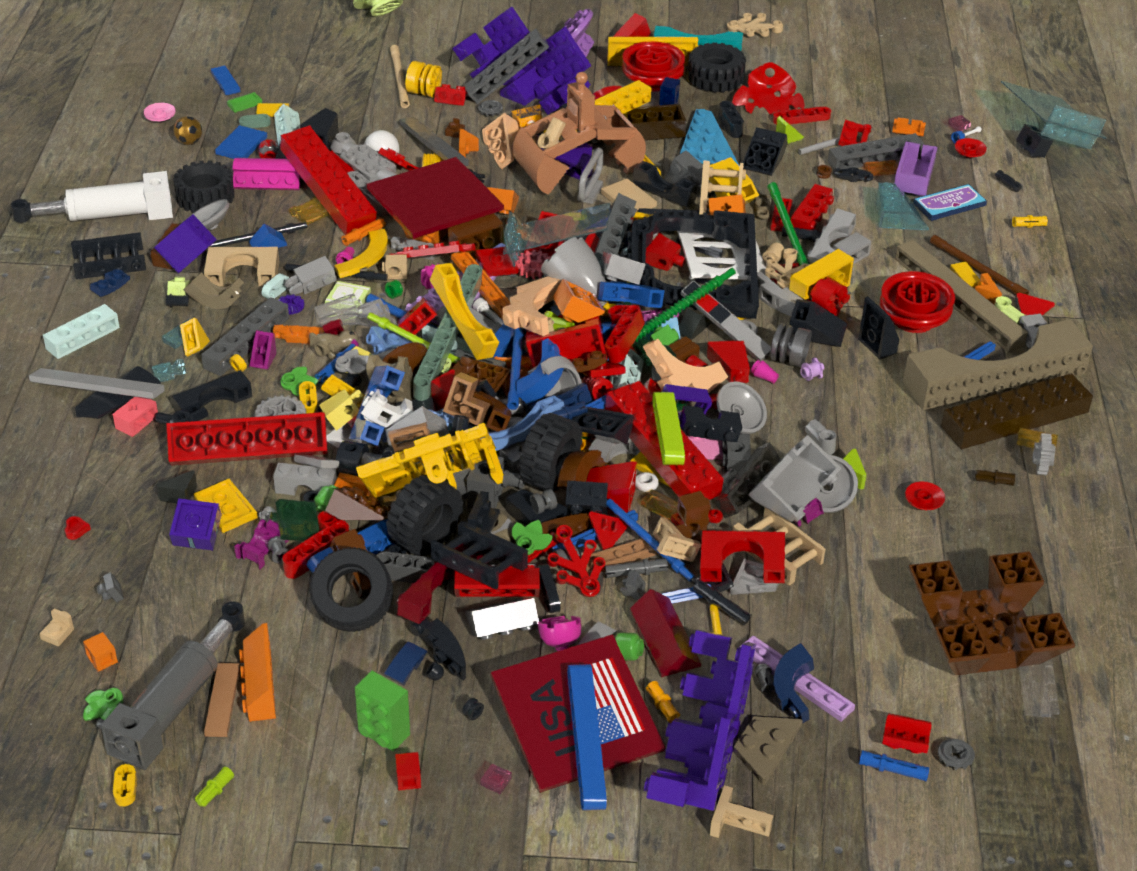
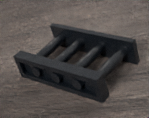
(105, 246)
(485, 542)

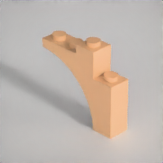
(681, 374)

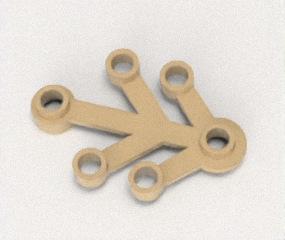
(755, 25)
(783, 281)

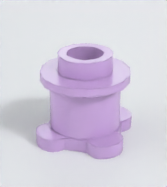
(812, 369)

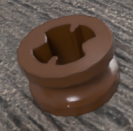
(824, 171)

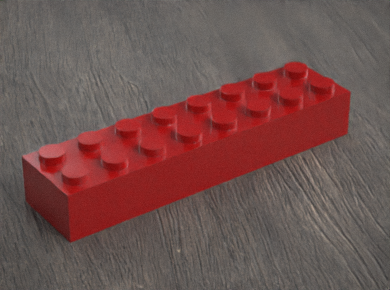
(327, 179)
(246, 438)
(695, 474)

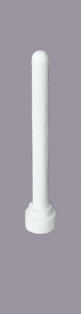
(482, 307)

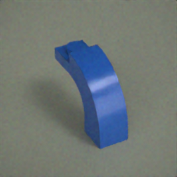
(632, 293)
(538, 384)

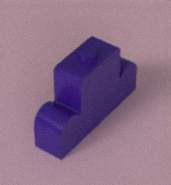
(576, 160)

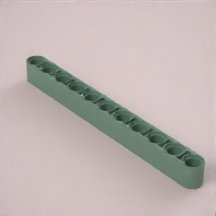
(445, 337)

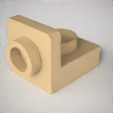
(58, 628)

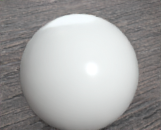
(382, 139)

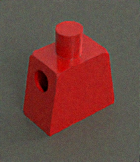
(664, 253)

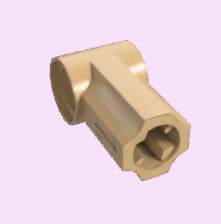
(552, 134)

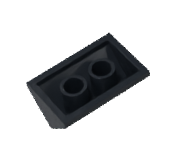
(605, 425)

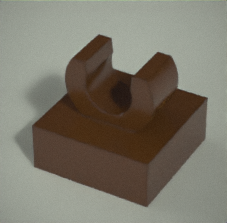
(453, 128)

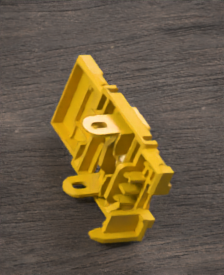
(467, 448)

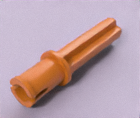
(358, 234)

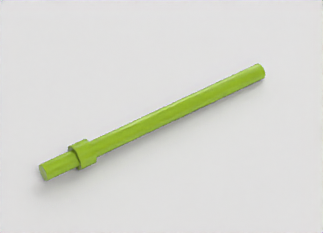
(386, 324)

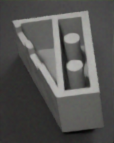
(621, 268)

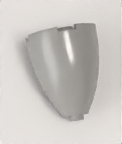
(576, 264)

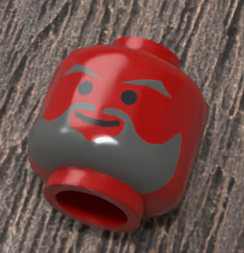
(268, 149)

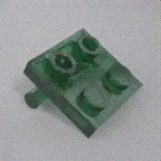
(296, 519)

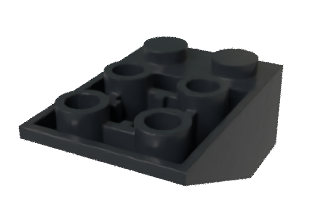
(765, 151)
(824, 325)

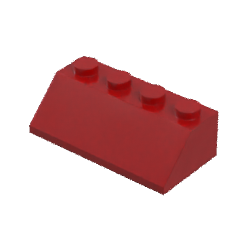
(511, 584)

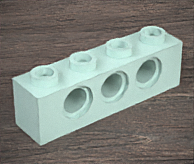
(81, 331)

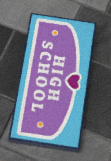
(950, 202)

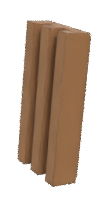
(407, 433)

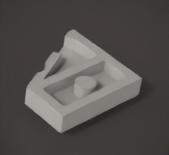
(751, 579)

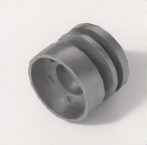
(791, 345)

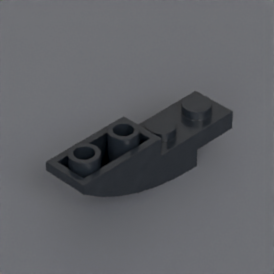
(444, 644)

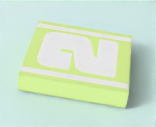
(343, 289)

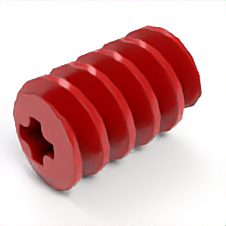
(597, 386)

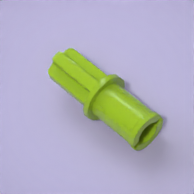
(214, 787)

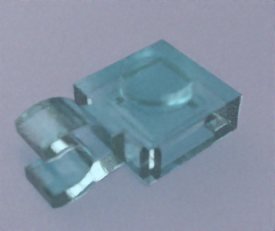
(166, 371)

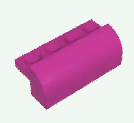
(265, 174)

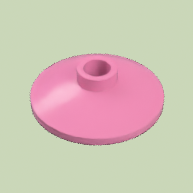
(159, 112)

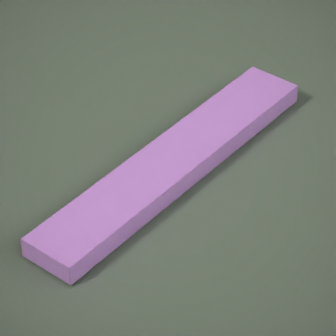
(807, 685)

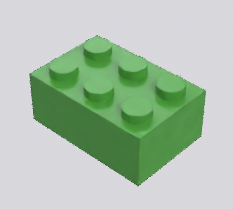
(382, 711)

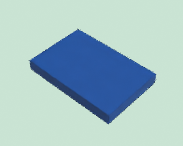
(241, 142)

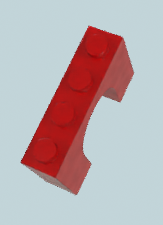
(720, 544)

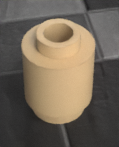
(774, 251)

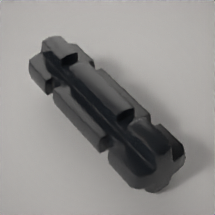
(1008, 181)

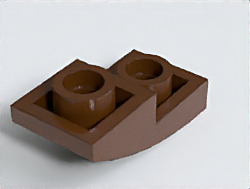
(594, 360)

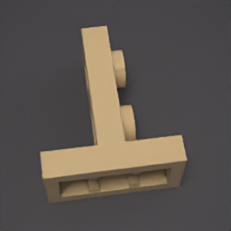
(674, 543)
(739, 816)

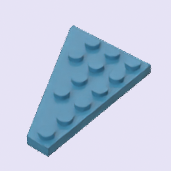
(706, 139)

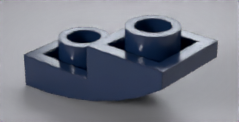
(112, 282)
(405, 662)

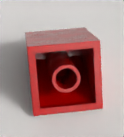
(620, 480)

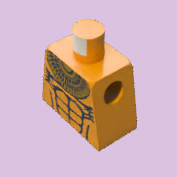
(527, 115)

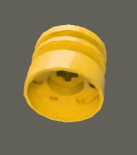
(423, 78)

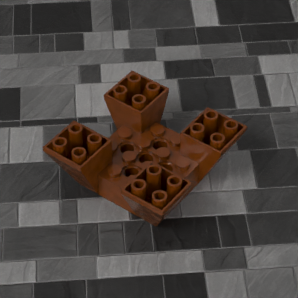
(988, 626)

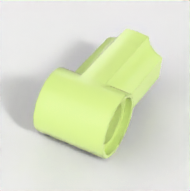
(1004, 304)

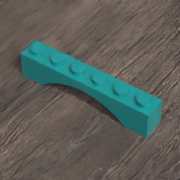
(729, 38)

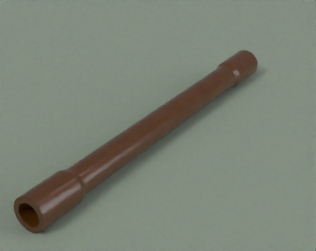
(944, 245)

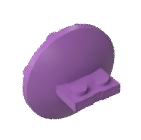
(577, 28)

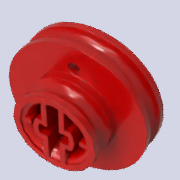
(652, 63)
(917, 301)

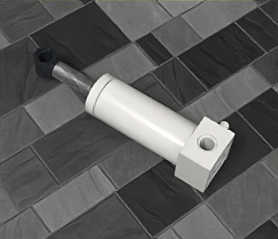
(148, 197)

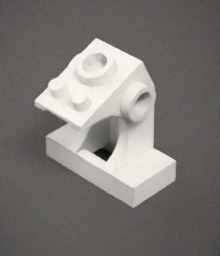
(378, 403)

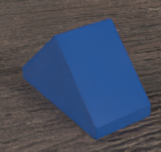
(267, 237)

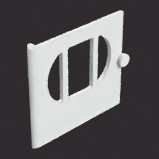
(700, 270)

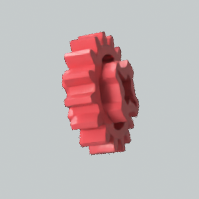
(531, 263)

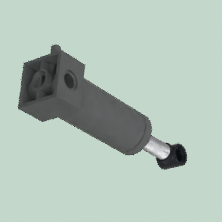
(136, 731)

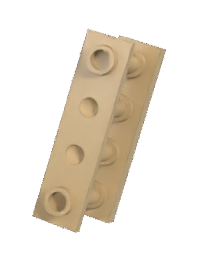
(708, 187)
(796, 537)

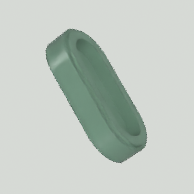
(255, 121)

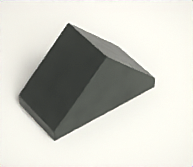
(693, 324)
(177, 487)

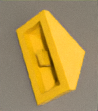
(193, 337)

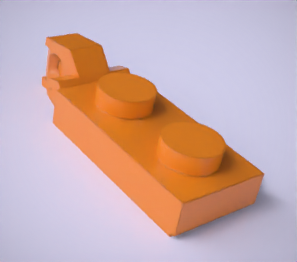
(296, 333)

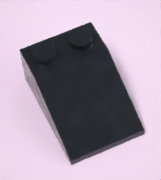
(877, 331)

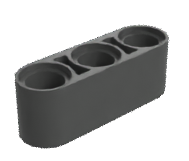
(405, 566)

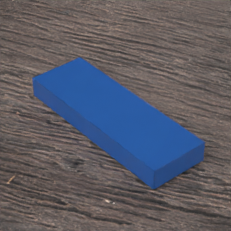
(225, 80)

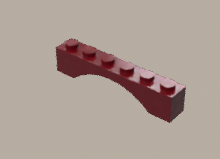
(417, 600)

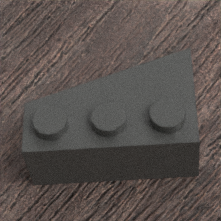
(686, 167)

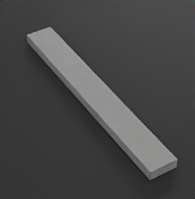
(97, 383)

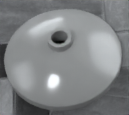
(212, 213)
(747, 402)
(841, 491)

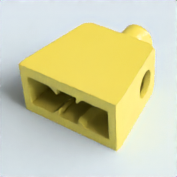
(341, 407)

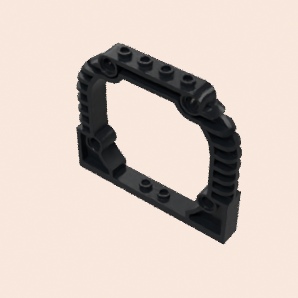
(734, 226)

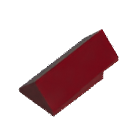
(663, 634)

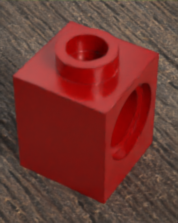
(408, 771)

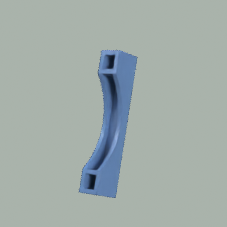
(519, 431)

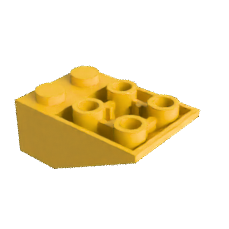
(748, 188)

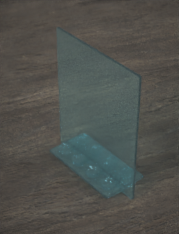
(1061, 119)
(553, 229)

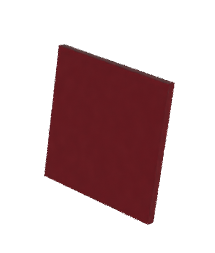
(435, 197)

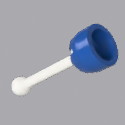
(960, 135)

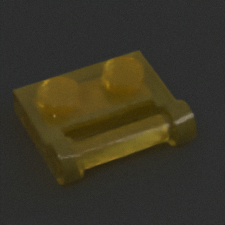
(309, 211)

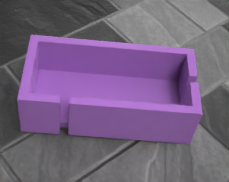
(915, 174)

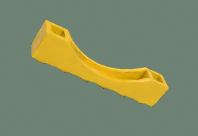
(448, 287)

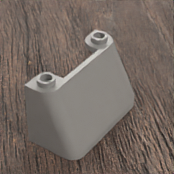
(796, 480)

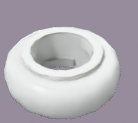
(648, 477)

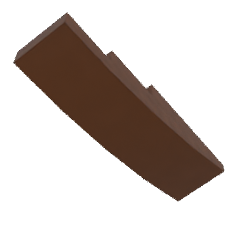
(578, 523)

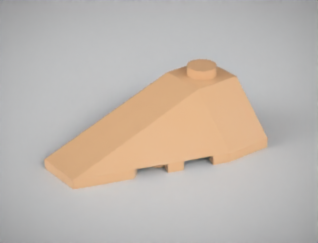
(500, 139)

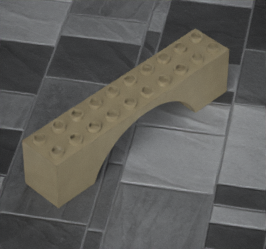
(945, 378)

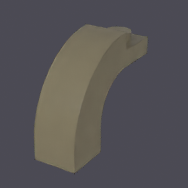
(211, 295)

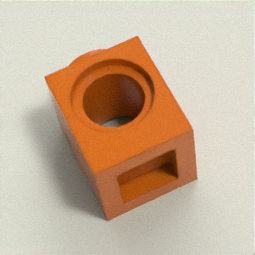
(100, 651)

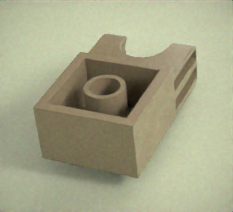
(406, 387)

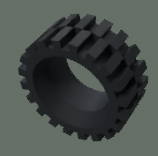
(212, 178)

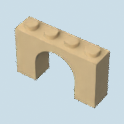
(222, 259)

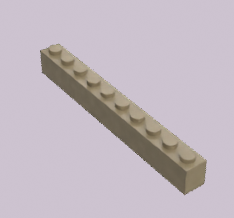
(967, 300)

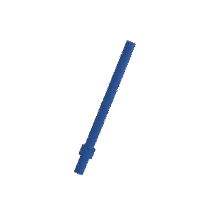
(676, 564)

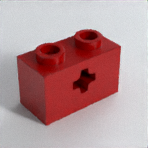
(417, 317)

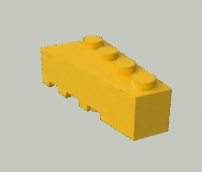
(834, 265)

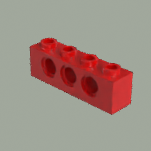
(813, 207)

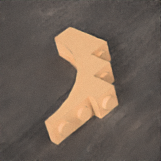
(525, 305)

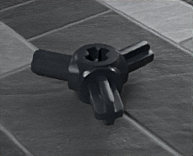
(181, 416)

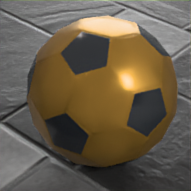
(187, 130)

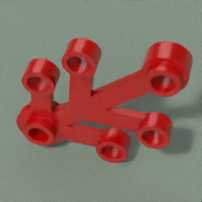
(576, 564)

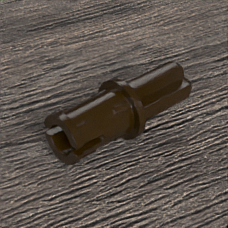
(995, 477)

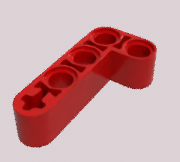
(628, 326)
(296, 559)

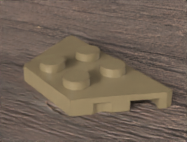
(765, 744)

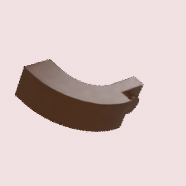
(498, 413)
(578, 466)

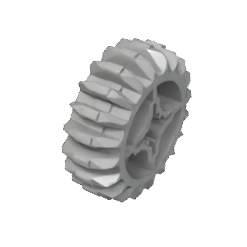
(280, 406)

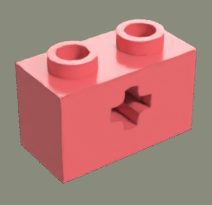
(135, 415)

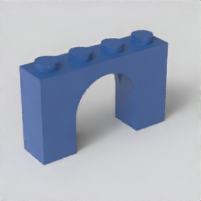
(386, 380)

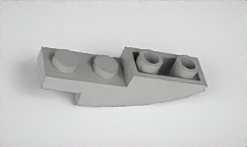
(775, 297)

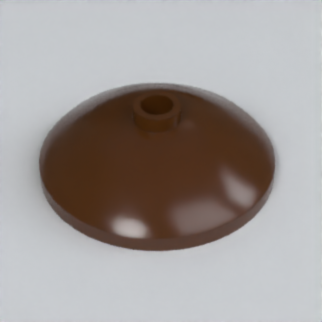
(413, 351)

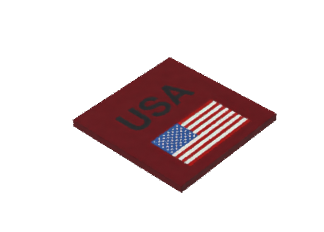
(540, 711)

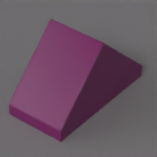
(263, 350)

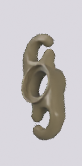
(759, 203)

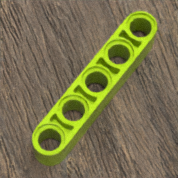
(668, 428)

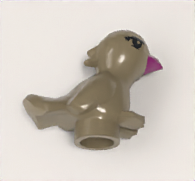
(329, 344)

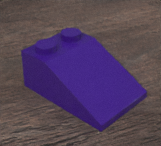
(185, 243)

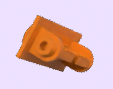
(902, 127)

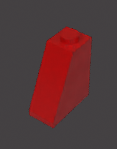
(634, 27)
(732, 358)

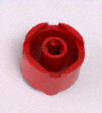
(830, 295)

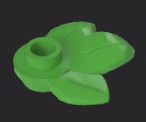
(293, 379)
(531, 535)
(100, 704)

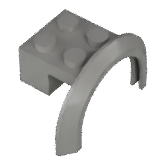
(568, 379)

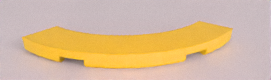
(369, 257)

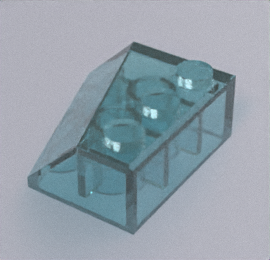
(896, 209)

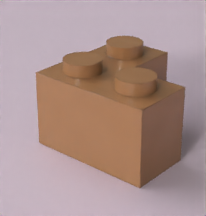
(461, 400)

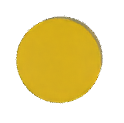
(237, 363)

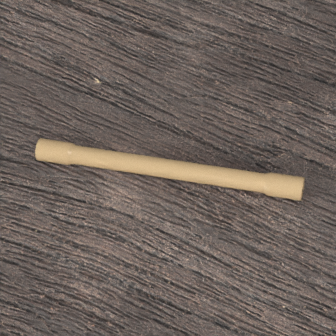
(403, 97)

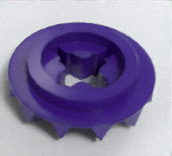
(298, 303)

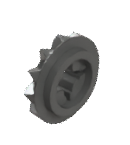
(490, 108)
(958, 747)

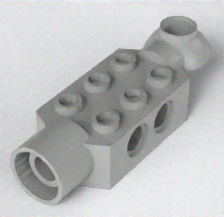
(362, 158)

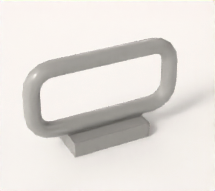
(591, 187)

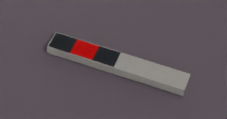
(729, 323)

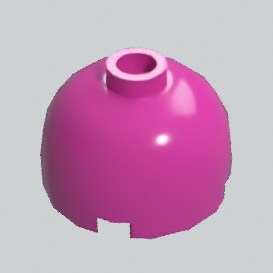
(560, 631)

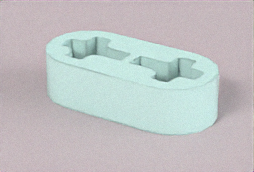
(275, 286)

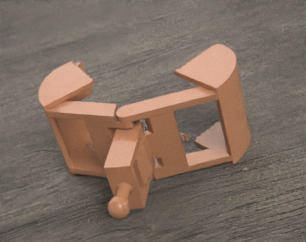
(593, 121)

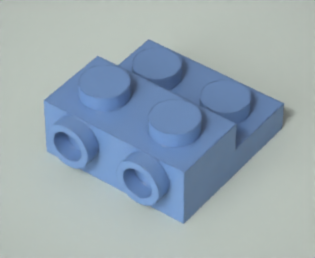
(384, 339)

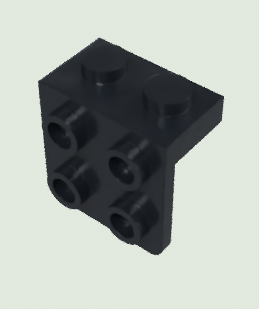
(586, 497)

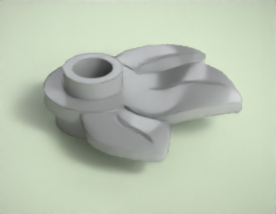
(351, 362)

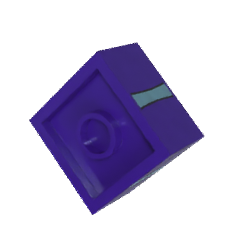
(195, 524)

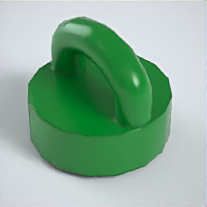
(393, 289)

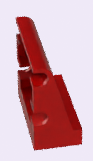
(572, 341)

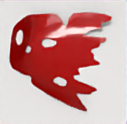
(765, 96)

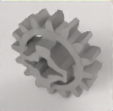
(1043, 454)

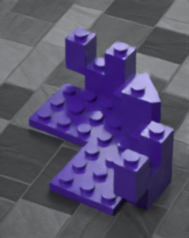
(543, 77)
(708, 745)

